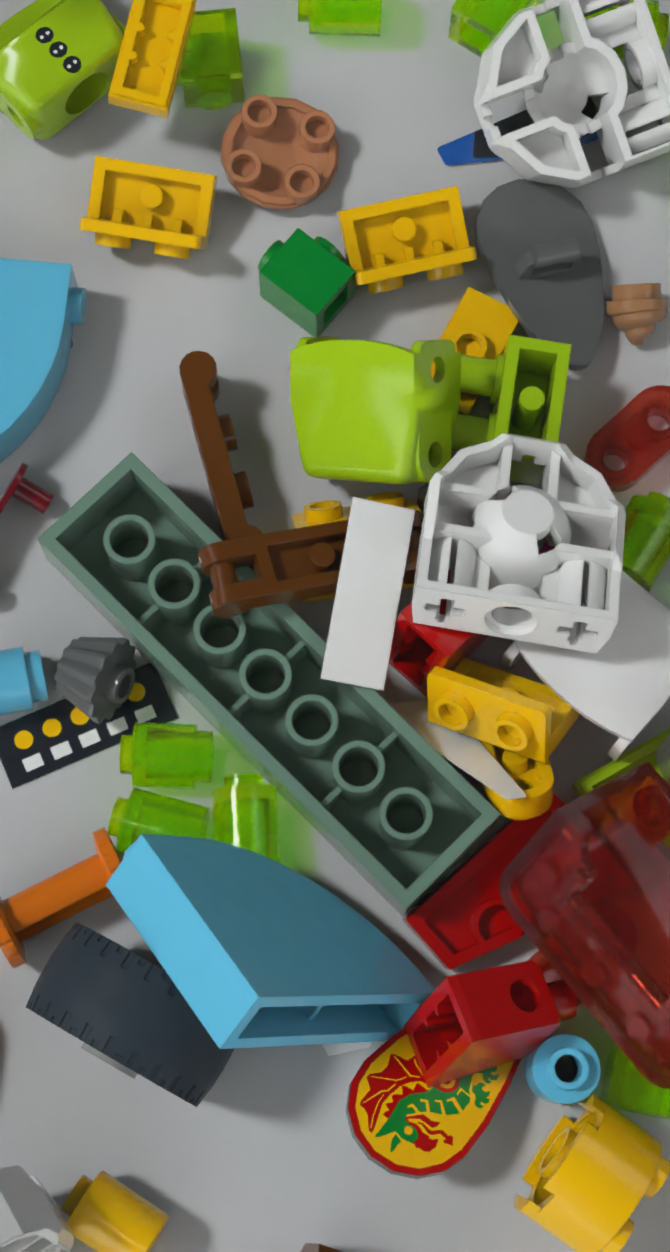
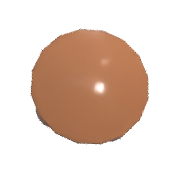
(280, 152)

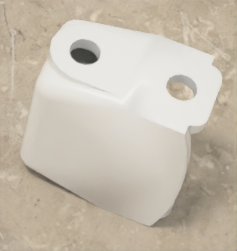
(622, 682)

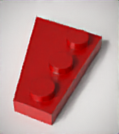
(466, 910)

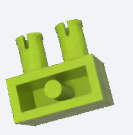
(526, 393)

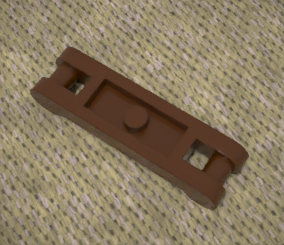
(214, 440)
(286, 566)

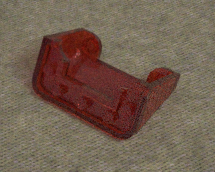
(599, 909)

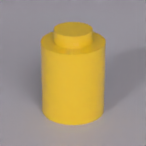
(112, 1216)

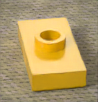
(152, 55)
(478, 330)

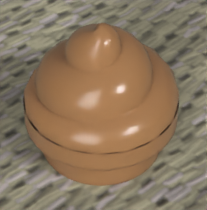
(627, 314)

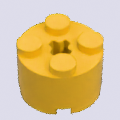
(592, 1178)

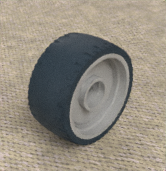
(127, 1014)

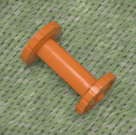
(56, 898)

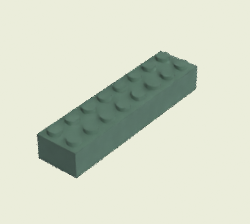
(257, 681)

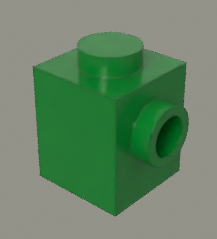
(306, 280)

